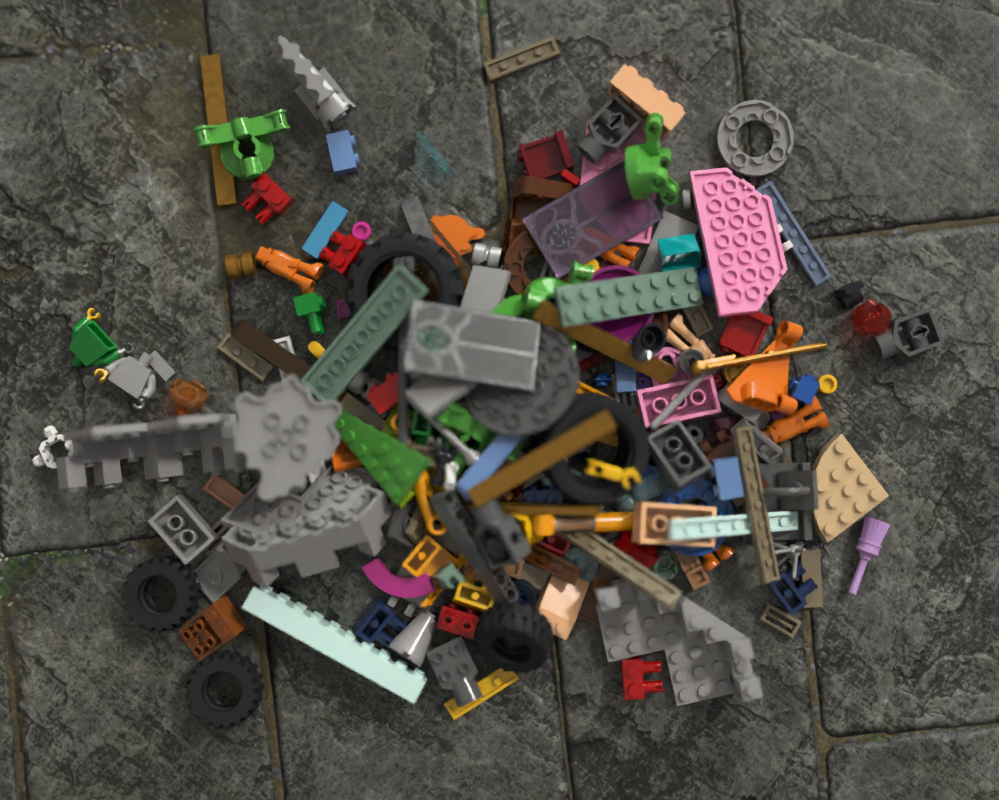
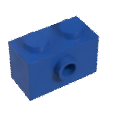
(803, 389)

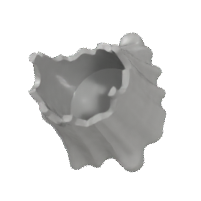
(285, 434)

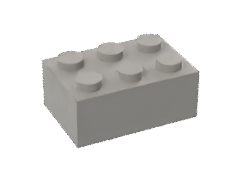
(183, 529)

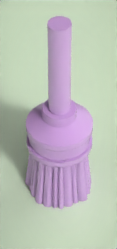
(868, 547)

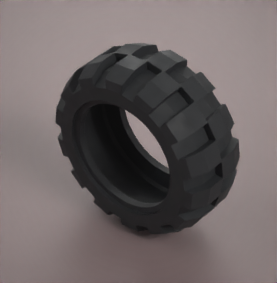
(382, 252)

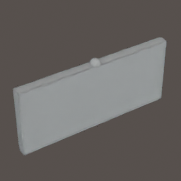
(161, 366)

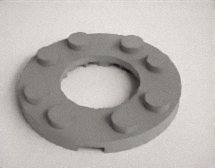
(755, 111)

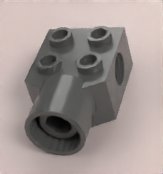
(609, 129)
(908, 336)
(498, 535)
(456, 670)

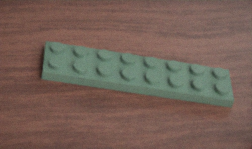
(627, 297)
(364, 335)

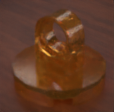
(187, 394)

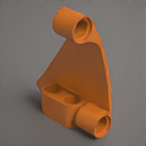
(766, 382)

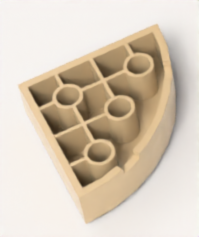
(844, 488)

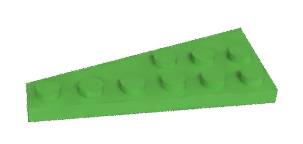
(384, 457)

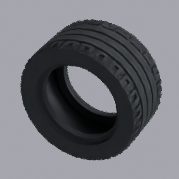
(632, 449)

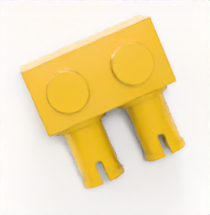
(472, 596)

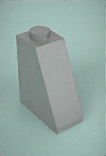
(755, 416)

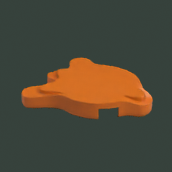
(457, 232)

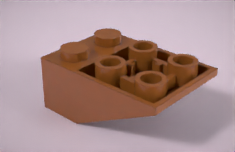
(212, 628)

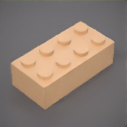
(645, 99)
(652, 518)

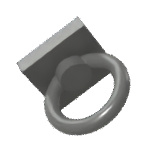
(796, 490)

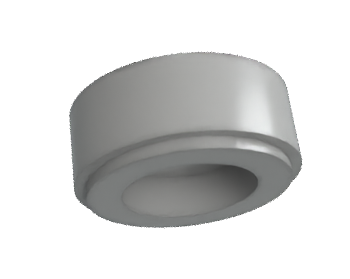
(686, 199)

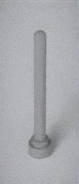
(679, 398)
(469, 454)

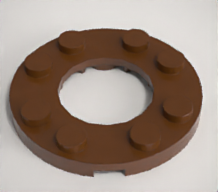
(514, 261)

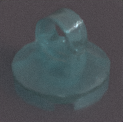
(583, 560)

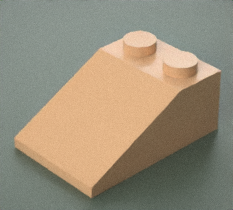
(561, 604)

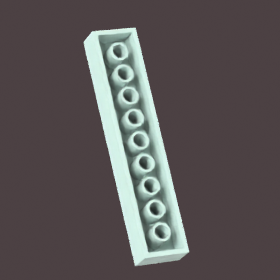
(336, 642)

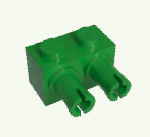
(311, 307)

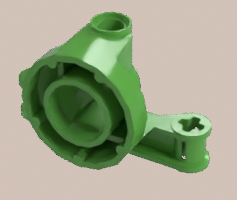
(242, 130)
(644, 165)
(543, 288)
(463, 425)

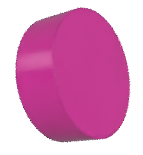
(361, 231)

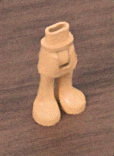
(677, 324)

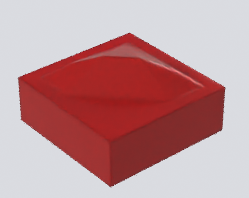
(568, 177)

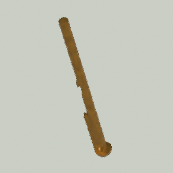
(729, 361)

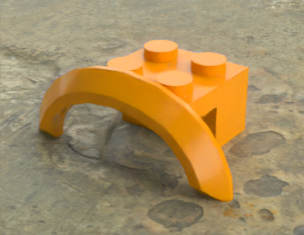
(429, 558)

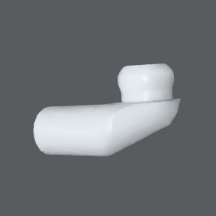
(450, 475)

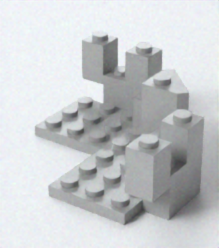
(160, 445)
(305, 529)
(696, 644)

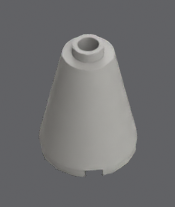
(415, 638)

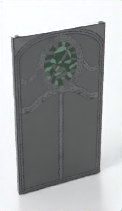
(472, 345)

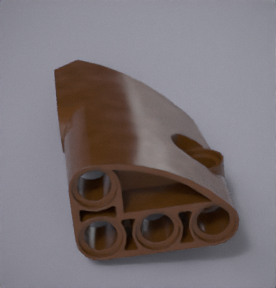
(529, 195)

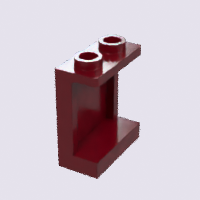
(546, 156)

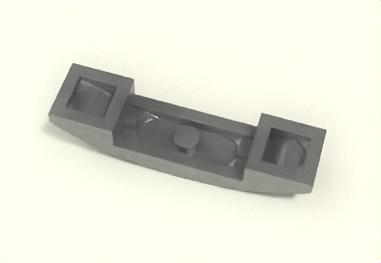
(416, 217)

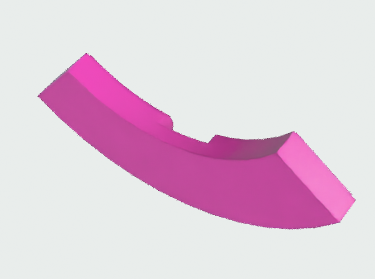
(397, 585)

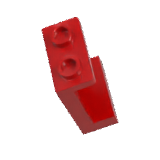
(744, 333)

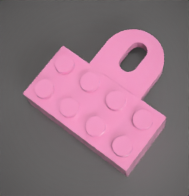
(699, 404)

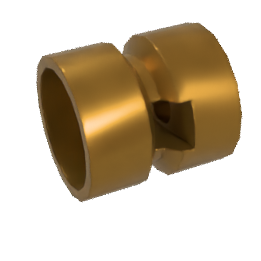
(241, 265)
(730, 374)

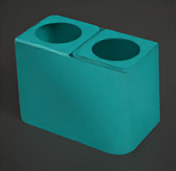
(679, 252)

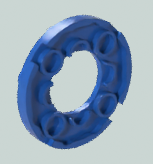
(703, 490)

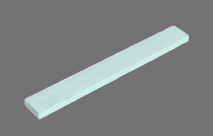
(727, 525)

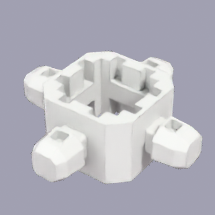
(46, 458)

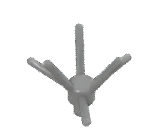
(791, 552)

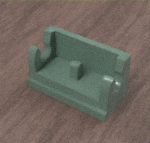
(448, 575)

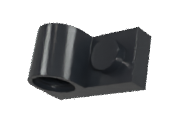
(850, 294)

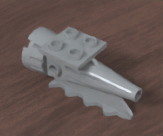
(317, 88)

